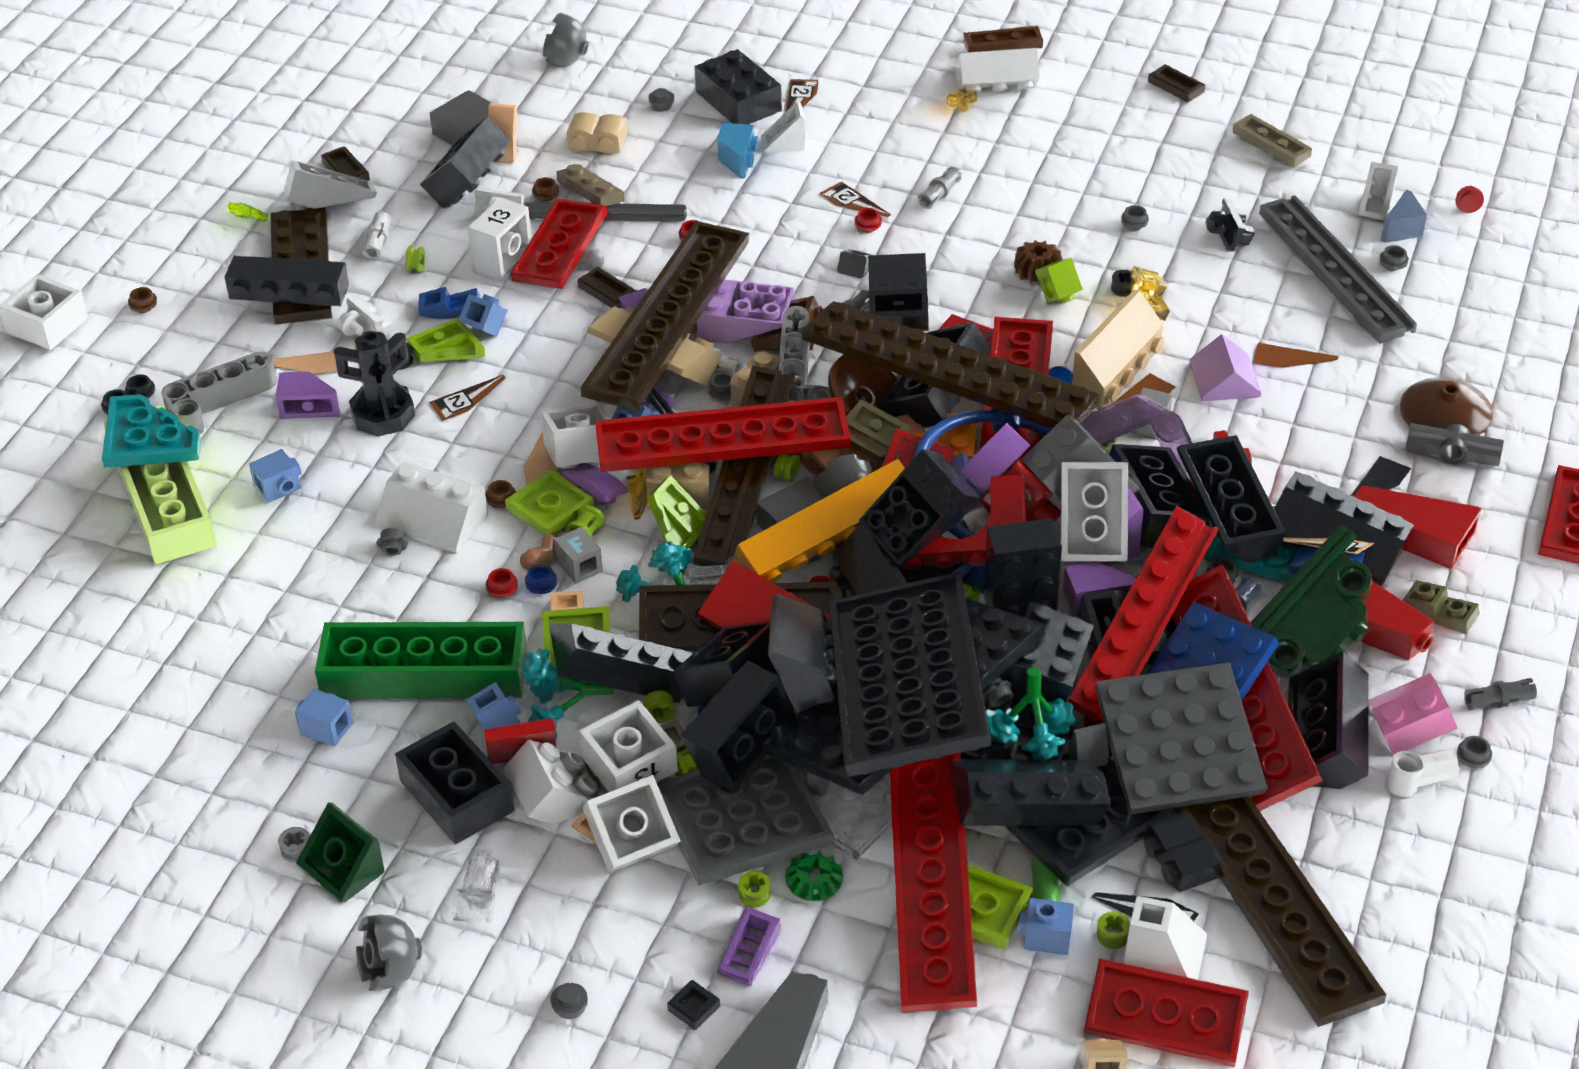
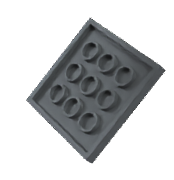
(1180, 738)
(754, 826)

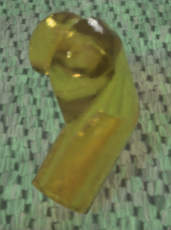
(962, 101)

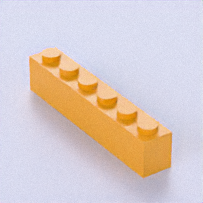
(814, 528)

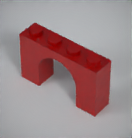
(1007, 507)

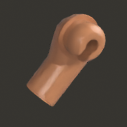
(539, 555)

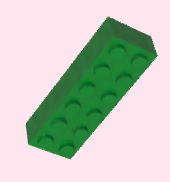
(420, 659)

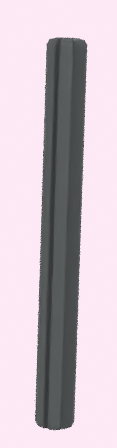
(623, 211)

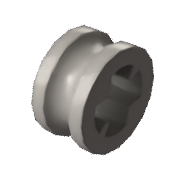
(296, 836)

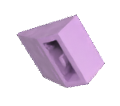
(743, 311)

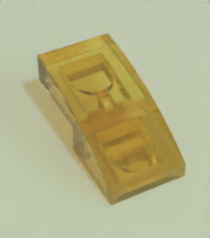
(1152, 288)
(637, 492)

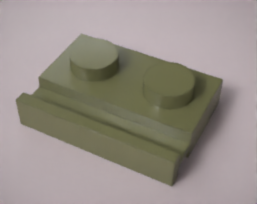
(872, 429)

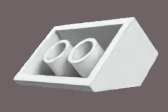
(997, 69)
(431, 507)
(1094, 511)

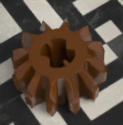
(1034, 256)

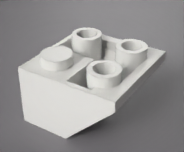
(1164, 939)

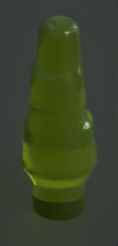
(244, 211)

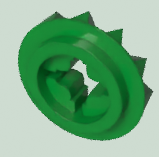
(823, 886)

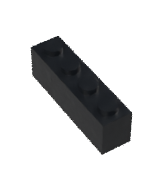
(287, 280)

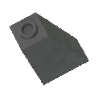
(783, 1028)

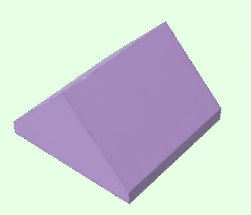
(1224, 372)

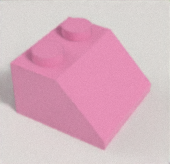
(1412, 714)

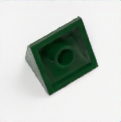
(341, 854)

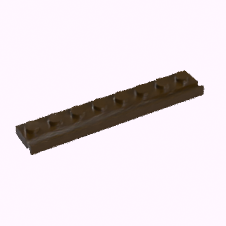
(740, 480)

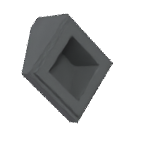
(853, 263)
(1090, 745)

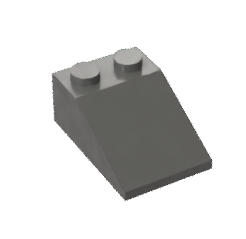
(1065, 443)

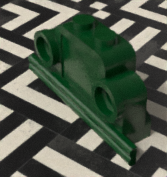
(1318, 608)

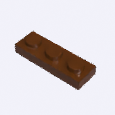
(1003, 39)

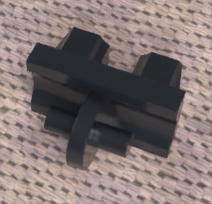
(1230, 225)

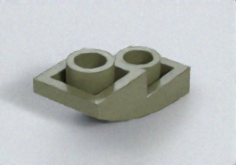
(1445, 611)

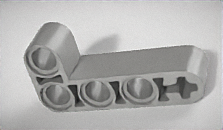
(798, 361)
(219, 387)

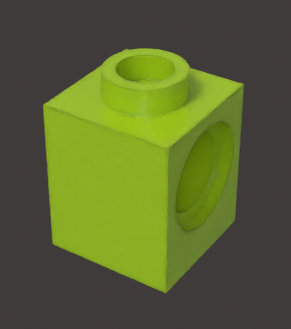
(1059, 281)

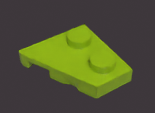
(446, 342)
(676, 513)

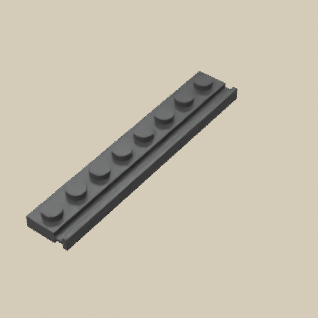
(1338, 269)

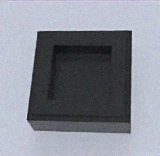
(693, 1004)

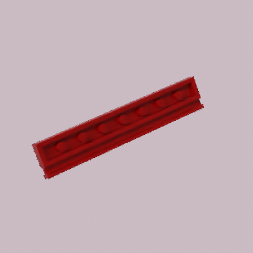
(1145, 608)

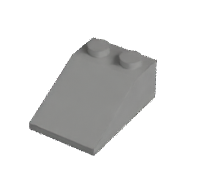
(321, 187)

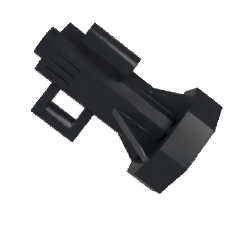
(381, 402)

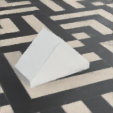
(787, 132)
(1378, 191)

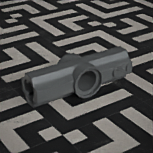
(1454, 444)

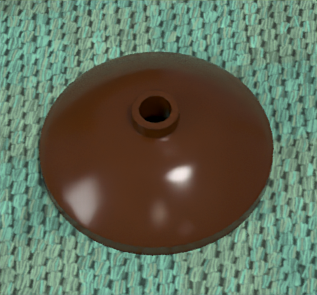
(857, 381)
(1446, 402)

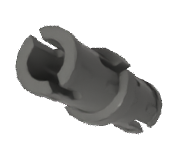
(1500, 694)

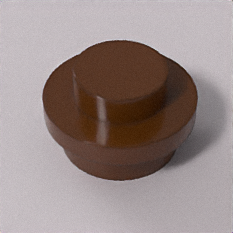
(545, 189)
(142, 300)
(498, 492)

